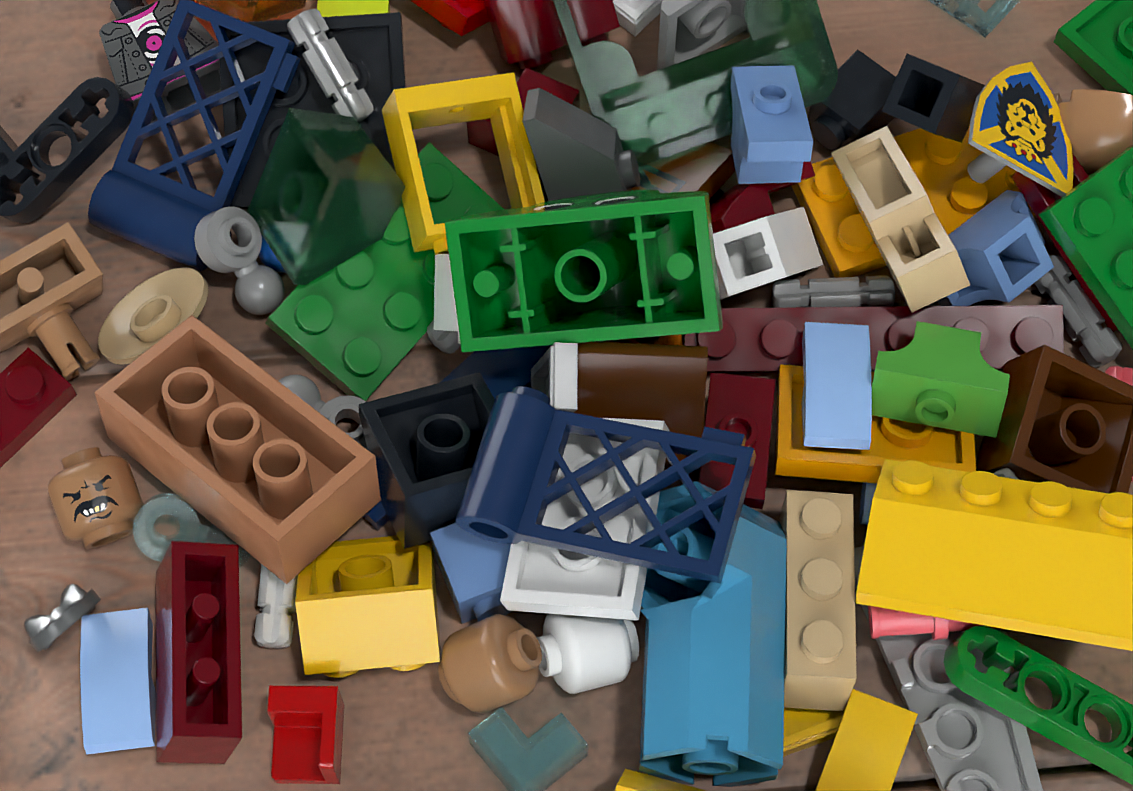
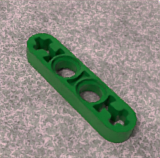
(1070, 695)

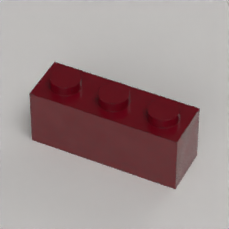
(198, 653)

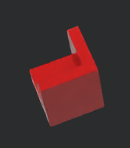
(306, 734)

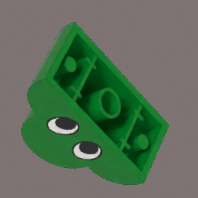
(585, 270)

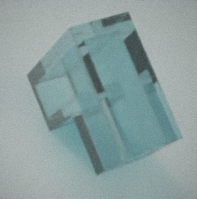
(526, 762)

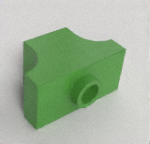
(940, 382)

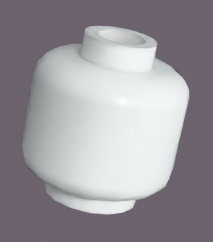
(587, 651)

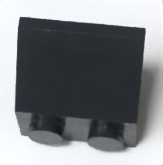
(426, 451)

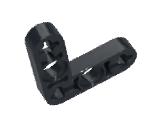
(17, 161)

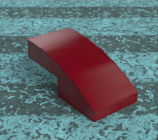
(748, 202)

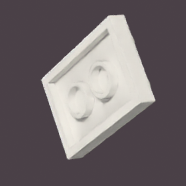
(576, 583)

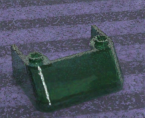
(693, 98)

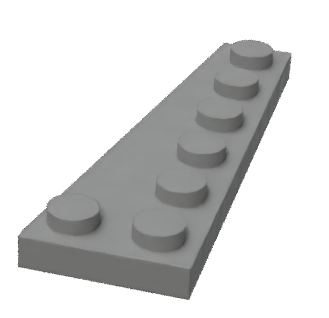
(962, 737)

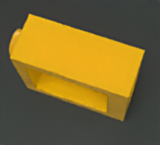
(453, 103)

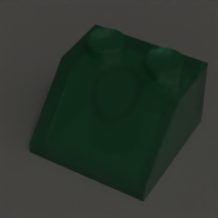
(323, 193)

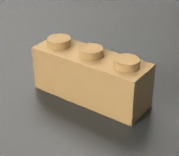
(819, 600)

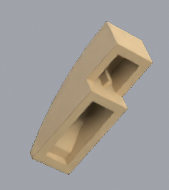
(901, 219)

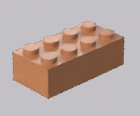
(239, 447)

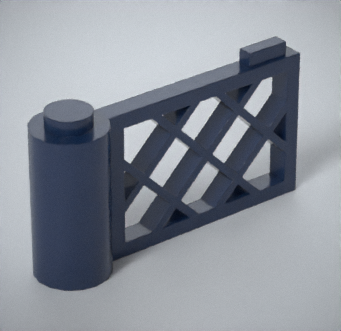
(144, 202)
(519, 469)

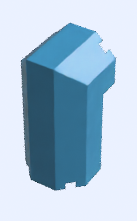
(715, 654)

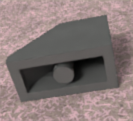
(576, 149)

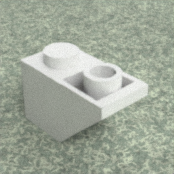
(764, 251)

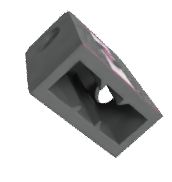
(135, 41)

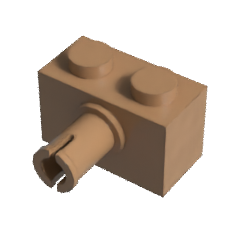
(42, 290)

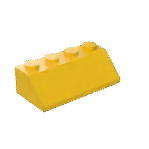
(1001, 553)

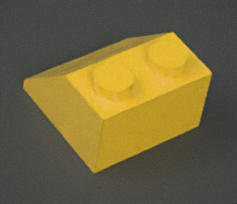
(368, 607)

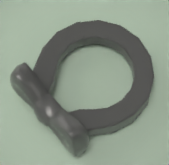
(73, 605)

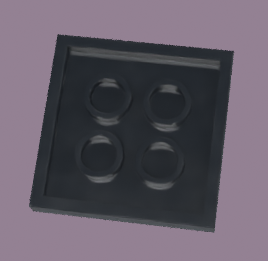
(374, 52)

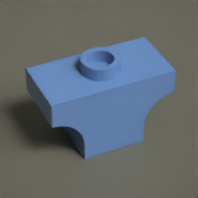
(768, 125)
(999, 252)

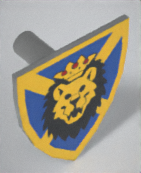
(1020, 128)

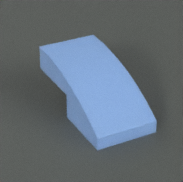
(836, 386)
(117, 681)

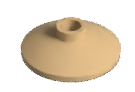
(151, 313)

